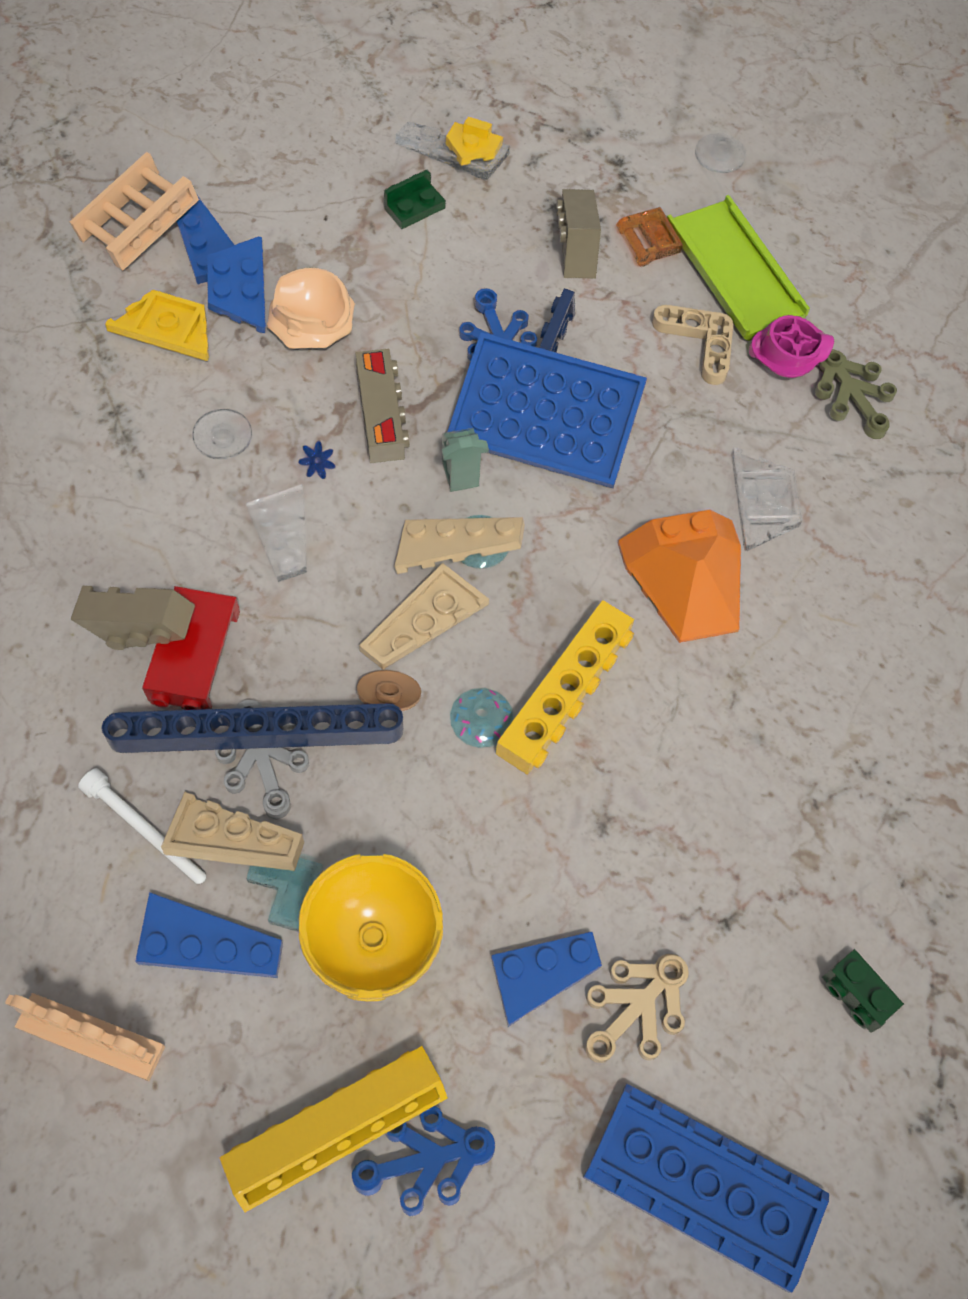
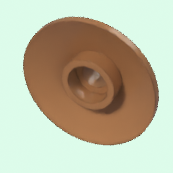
(389, 688)

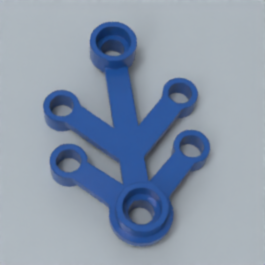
(486, 304)
(430, 1159)

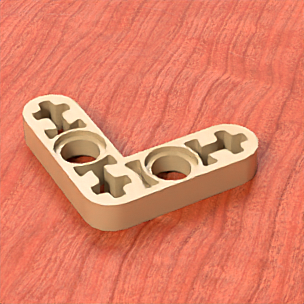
(706, 330)

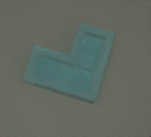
(291, 889)

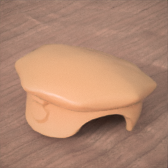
(310, 309)

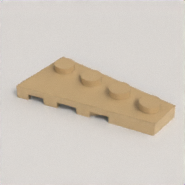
(443, 539)
(428, 612)
(219, 835)

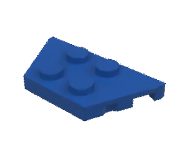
(237, 283)

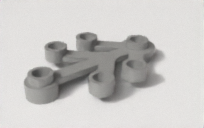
(261, 756)

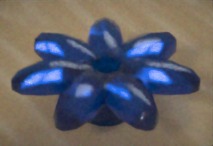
(321, 457)

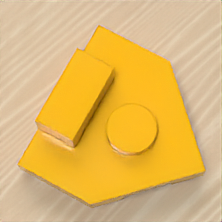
(473, 141)

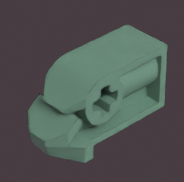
(462, 458)

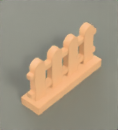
(87, 1035)

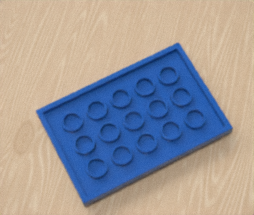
(549, 408)

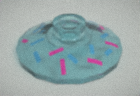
(479, 730)

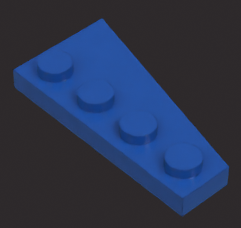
(196, 940)

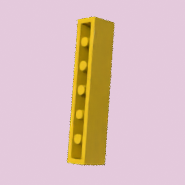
(332, 1128)

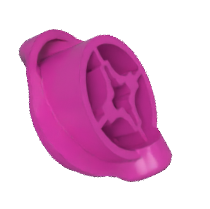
(791, 346)

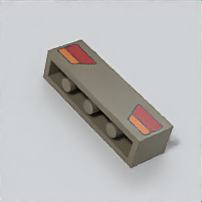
(380, 406)

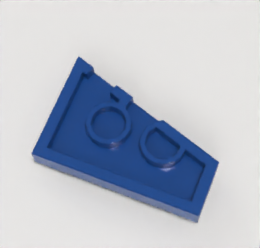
(542, 971)

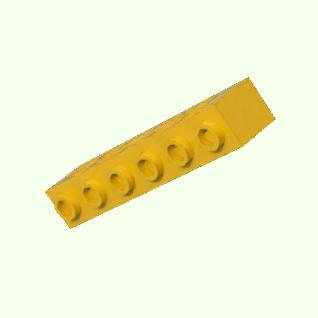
(604, 623)

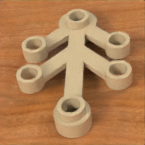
(641, 1003)

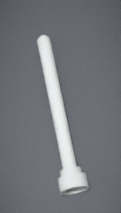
(95, 785)

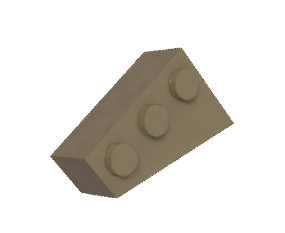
(579, 232)
(135, 617)

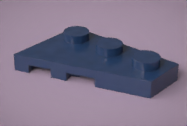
(563, 312)

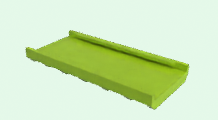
(737, 267)

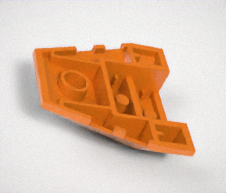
(688, 571)

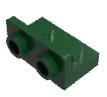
(413, 200)
(862, 991)

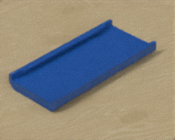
(708, 1188)

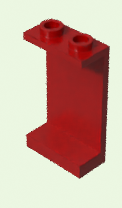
(185, 668)

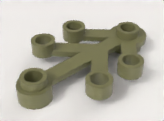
(839, 366)

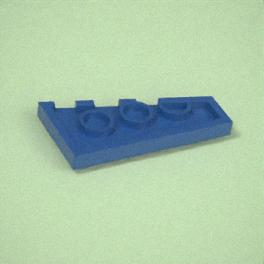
(201, 237)

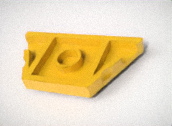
(166, 323)

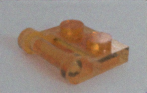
(657, 232)

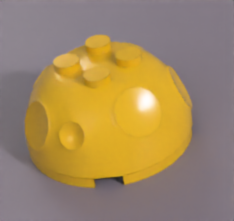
(370, 926)

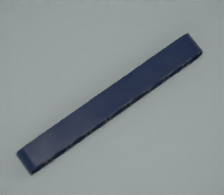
(241, 719)

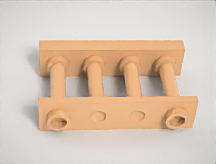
(149, 225)

